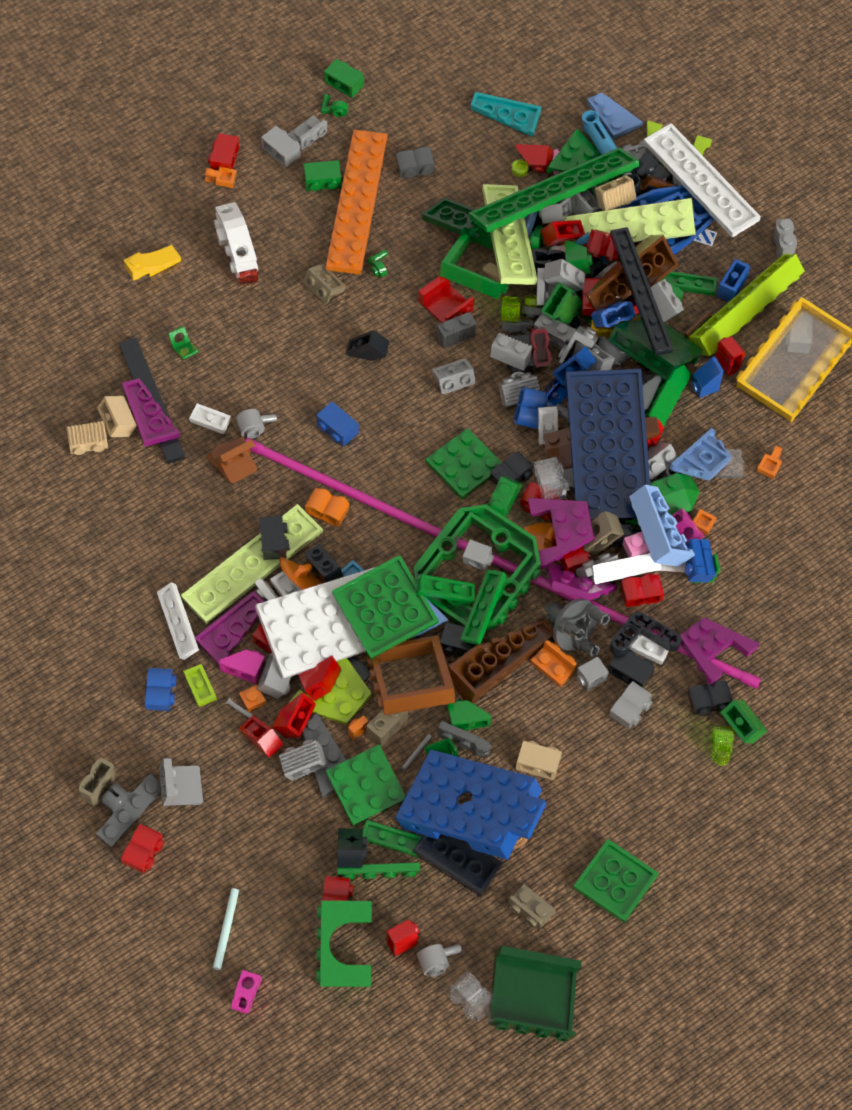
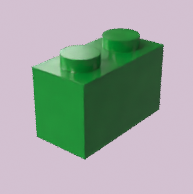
(344, 78)
(322, 175)
(505, 495)
(743, 721)

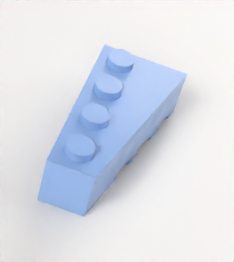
(659, 527)

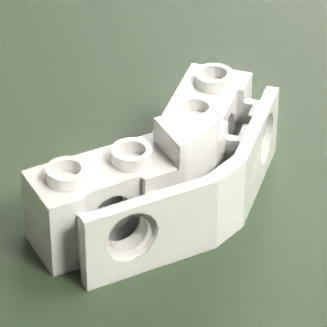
(234, 233)

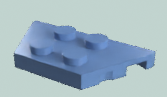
(703, 458)

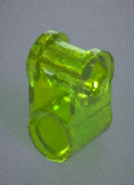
(722, 743)

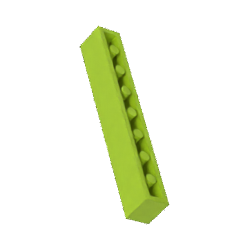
(748, 303)

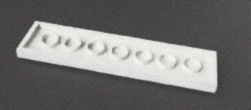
(701, 180)

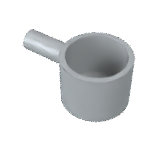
(251, 422)
(434, 959)

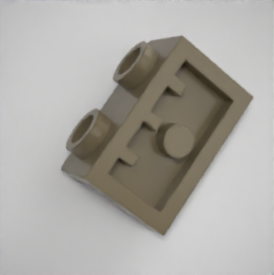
(323, 283)
(531, 907)

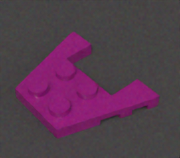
(570, 523)
(576, 586)
(707, 640)

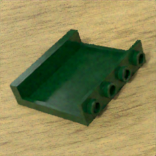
(633, 340)
(533, 993)

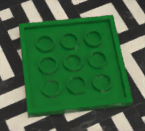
(384, 607)

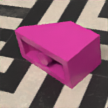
(244, 665)

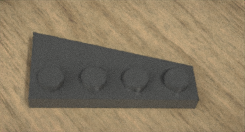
(317, 731)

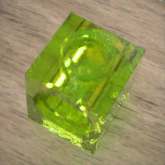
(510, 309)

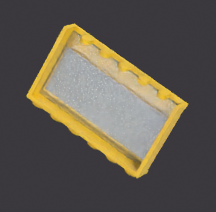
(795, 359)

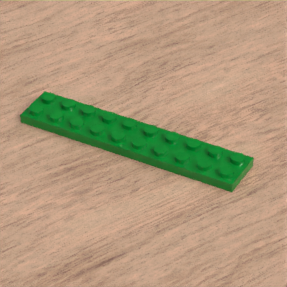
(553, 189)

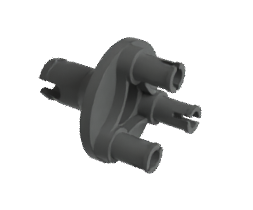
(576, 624)

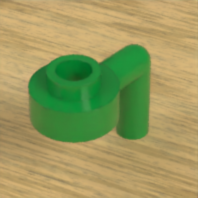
(337, 108)
(378, 268)

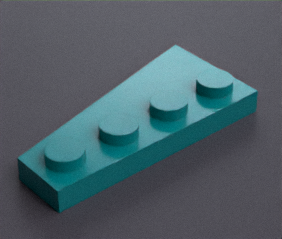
(508, 112)

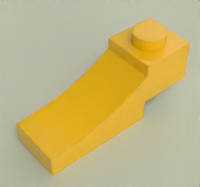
(151, 263)

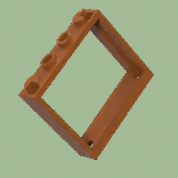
(415, 699)

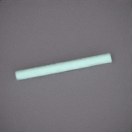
(226, 929)

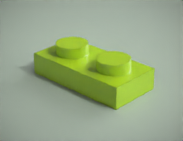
(200, 685)

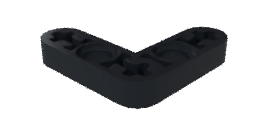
(639, 629)

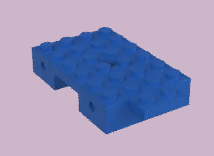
(500, 810)

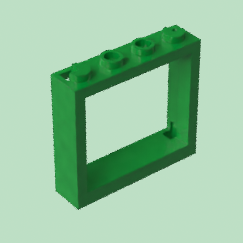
(468, 278)

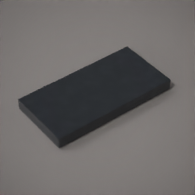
(459, 861)

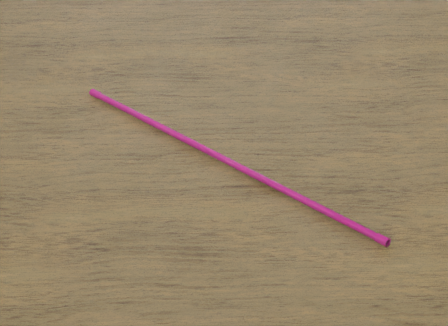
(260, 449)

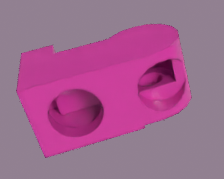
(687, 526)
(245, 991)

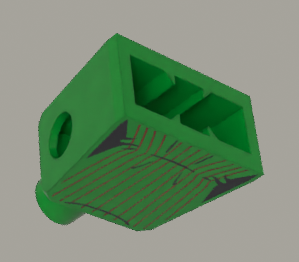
(562, 304)

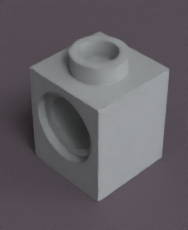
(478, 555)
(591, 674)

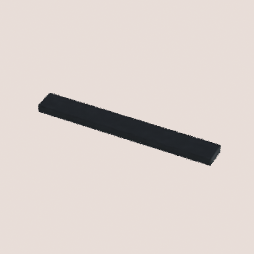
(641, 291)
(139, 369)

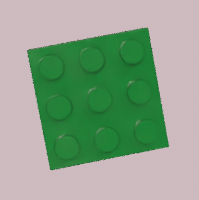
(463, 463)
(365, 785)
(615, 880)

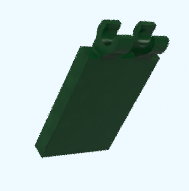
(452, 217)

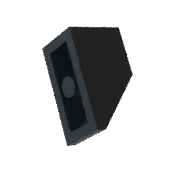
(368, 346)

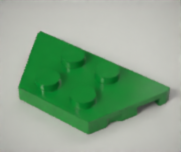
(574, 152)

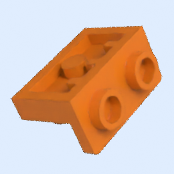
(554, 663)

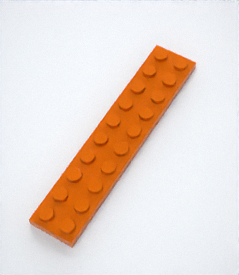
(357, 202)

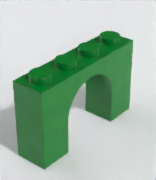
(333, 915)

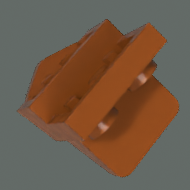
(233, 459)

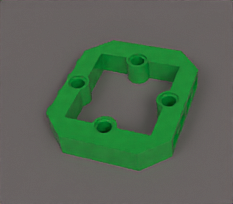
(495, 526)

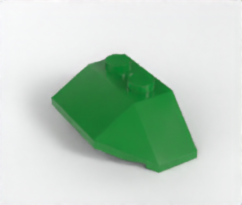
(678, 491)

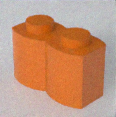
(327, 507)

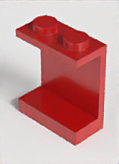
(444, 300)

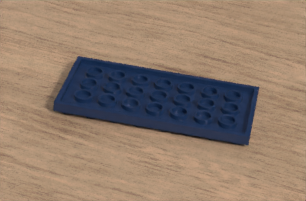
(607, 439)

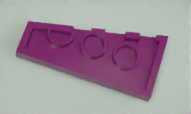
(148, 415)
(228, 630)

